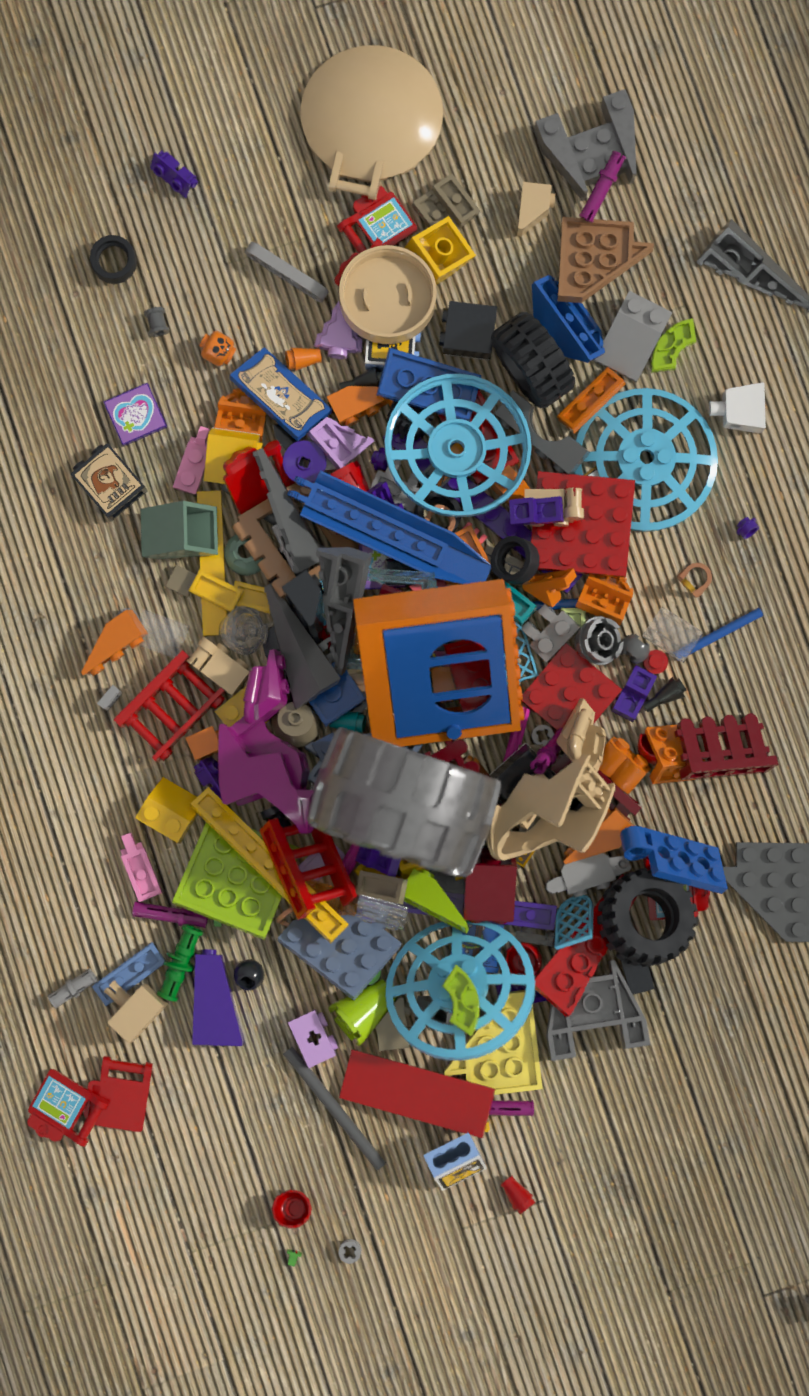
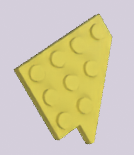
(510, 1067)

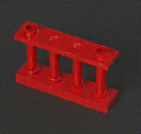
(146, 700)
(294, 880)

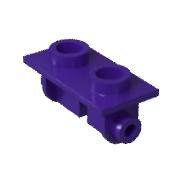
(165, 167)
(208, 772)

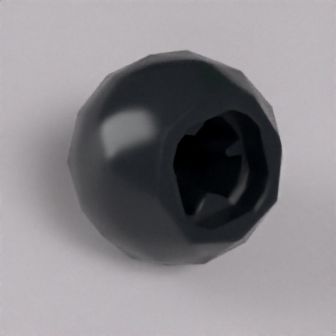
(249, 974)

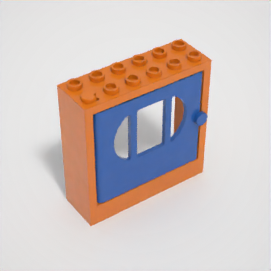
(412, 630)

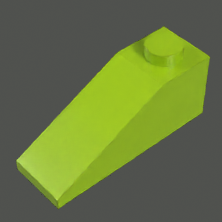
(428, 896)

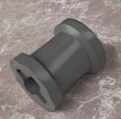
(156, 321)

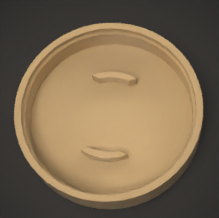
(387, 294)

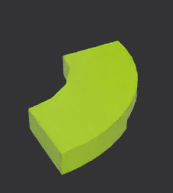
(671, 344)
(464, 999)

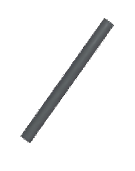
(334, 1108)

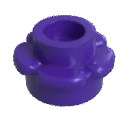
(379, 460)
(747, 527)

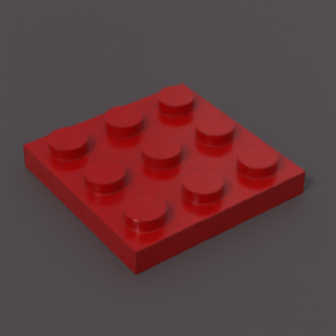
(564, 683)

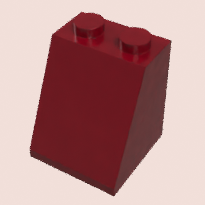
(490, 890)

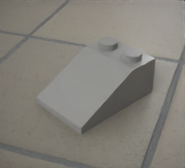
(633, 336)

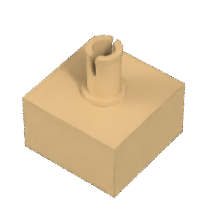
(135, 1011)

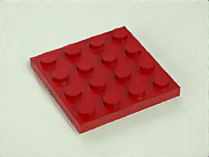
(599, 540)

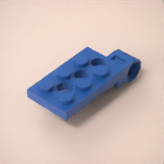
(682, 858)

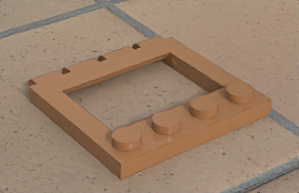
(261, 546)

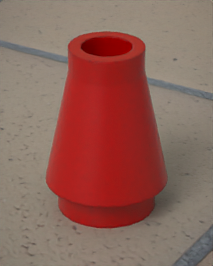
(517, 1195)

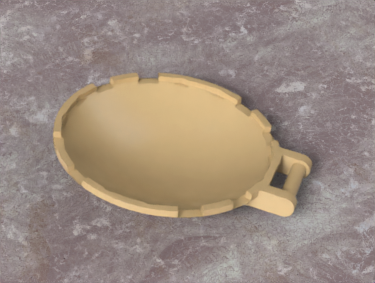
(371, 116)

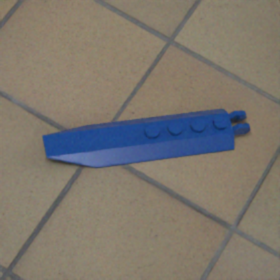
(390, 530)

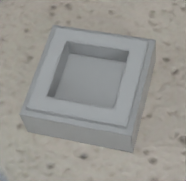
(110, 698)

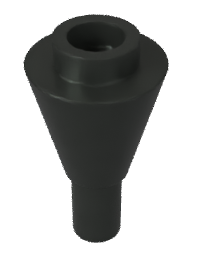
(369, 378)
(669, 692)

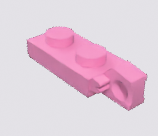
(193, 463)
(139, 869)

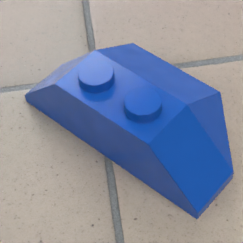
(566, 322)

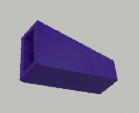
(214, 1006)

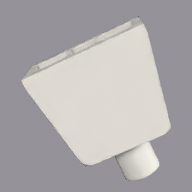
(742, 408)

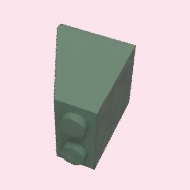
(179, 530)

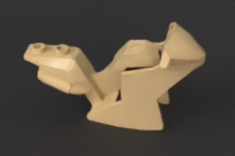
(553, 796)

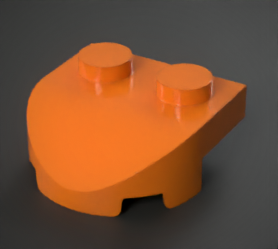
(240, 414)
(605, 597)

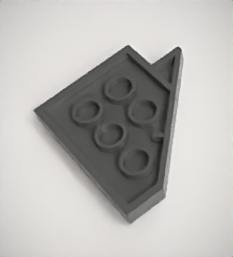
(775, 885)

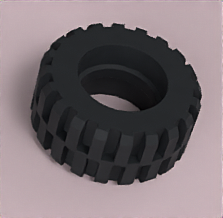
(533, 359)
(620, 931)

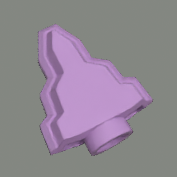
(338, 337)

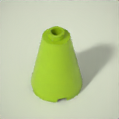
(360, 1016)

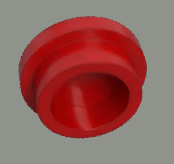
(656, 662)

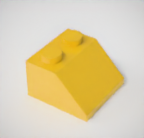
(442, 249)
(168, 810)

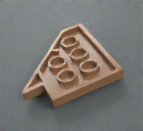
(595, 255)

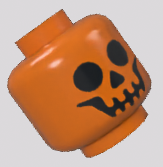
(217, 348)

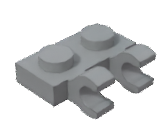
(397, 494)
(554, 636)

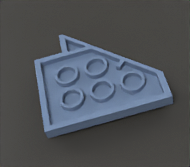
(350, 959)

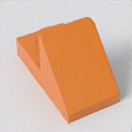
(548, 585)

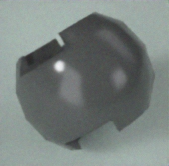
(635, 649)

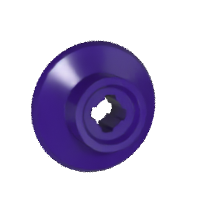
(309, 452)

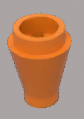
(302, 357)

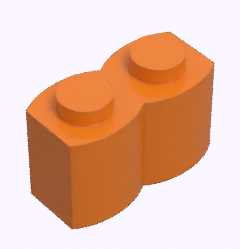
(622, 765)

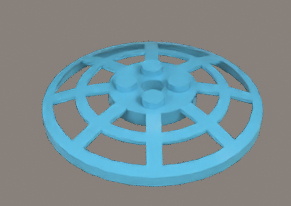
(461, 432)
(662, 451)
(442, 999)

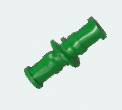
(180, 963)

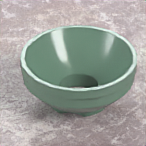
(237, 564)

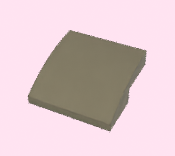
(446, 200)

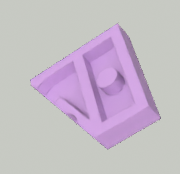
(338, 442)

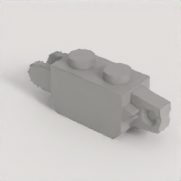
(587, 873)

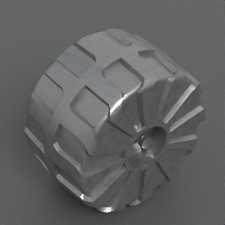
(403, 803)

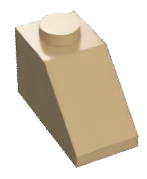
(534, 205)

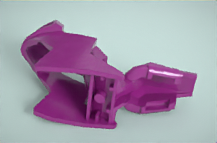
(257, 762)

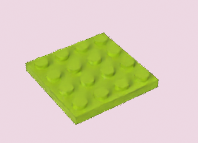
(227, 887)

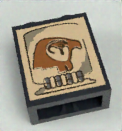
(108, 481)

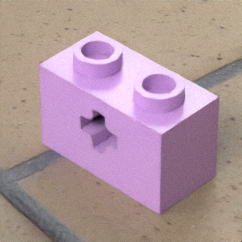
(313, 1052)

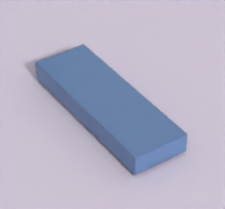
(131, 971)

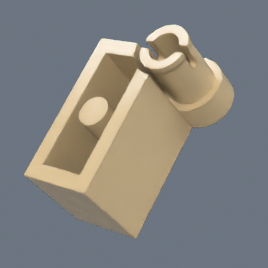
(571, 504)
(219, 667)

